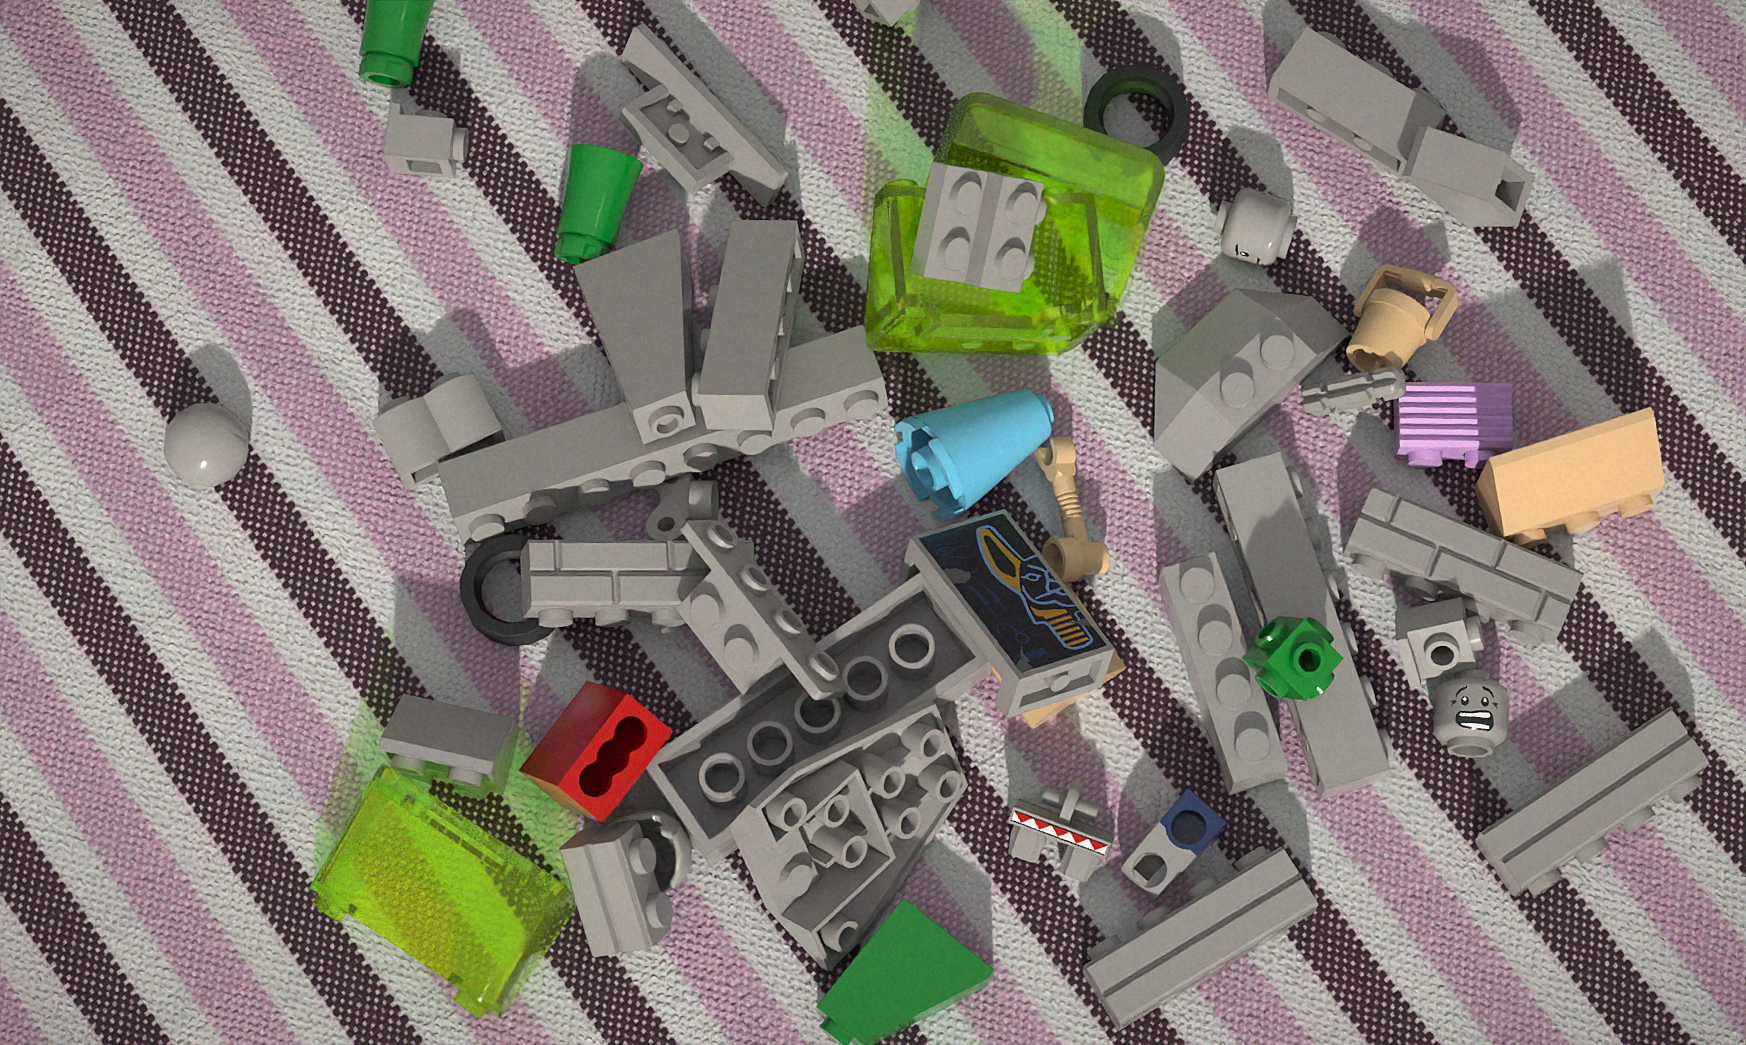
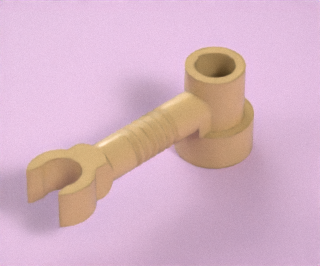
(1072, 554)

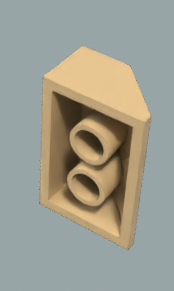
(1573, 480)

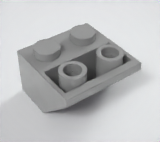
(450, 745)

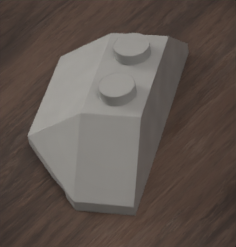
(1236, 373)

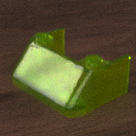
(1026, 143)

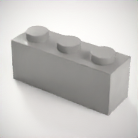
(1353, 100)

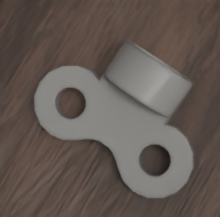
(680, 503)

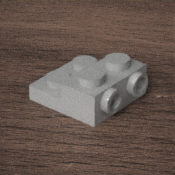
(977, 227)

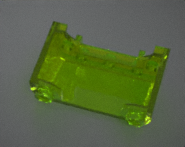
(919, 314)
(442, 892)

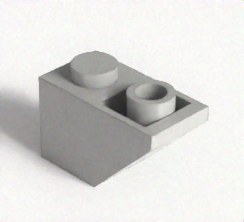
(1468, 178)

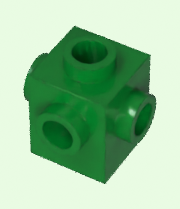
(1277, 659)

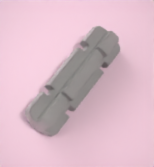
(1354, 391)

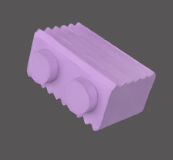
(1452, 423)

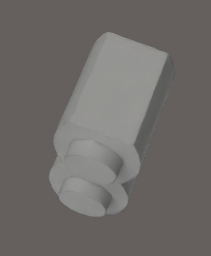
(437, 427)

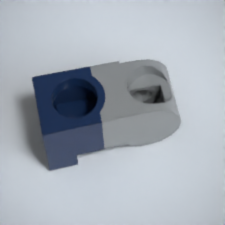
(1173, 844)

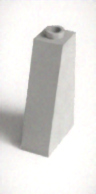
(646, 327)

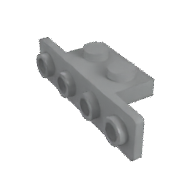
(690, 126)
(746, 622)

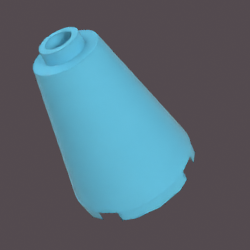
(970, 447)

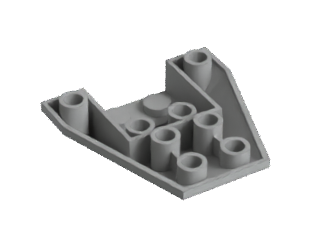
(848, 828)

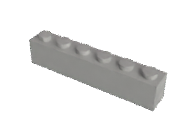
(1286, 580)

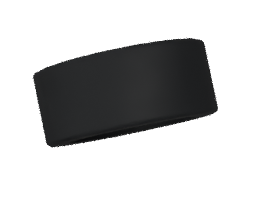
(1147, 81)
(471, 583)

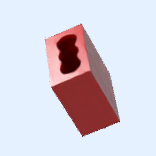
(595, 751)

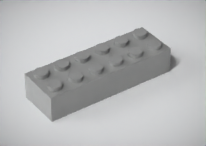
(887, 656)

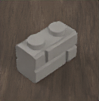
(616, 888)

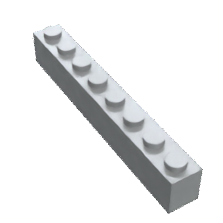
(604, 457)

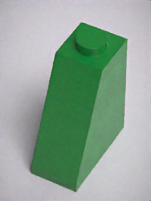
(900, 979)

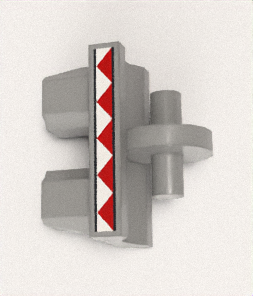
(1036, 823)

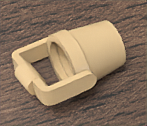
(1393, 322)

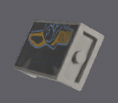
(1012, 610)

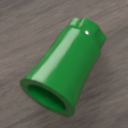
(393, 40)
(594, 201)

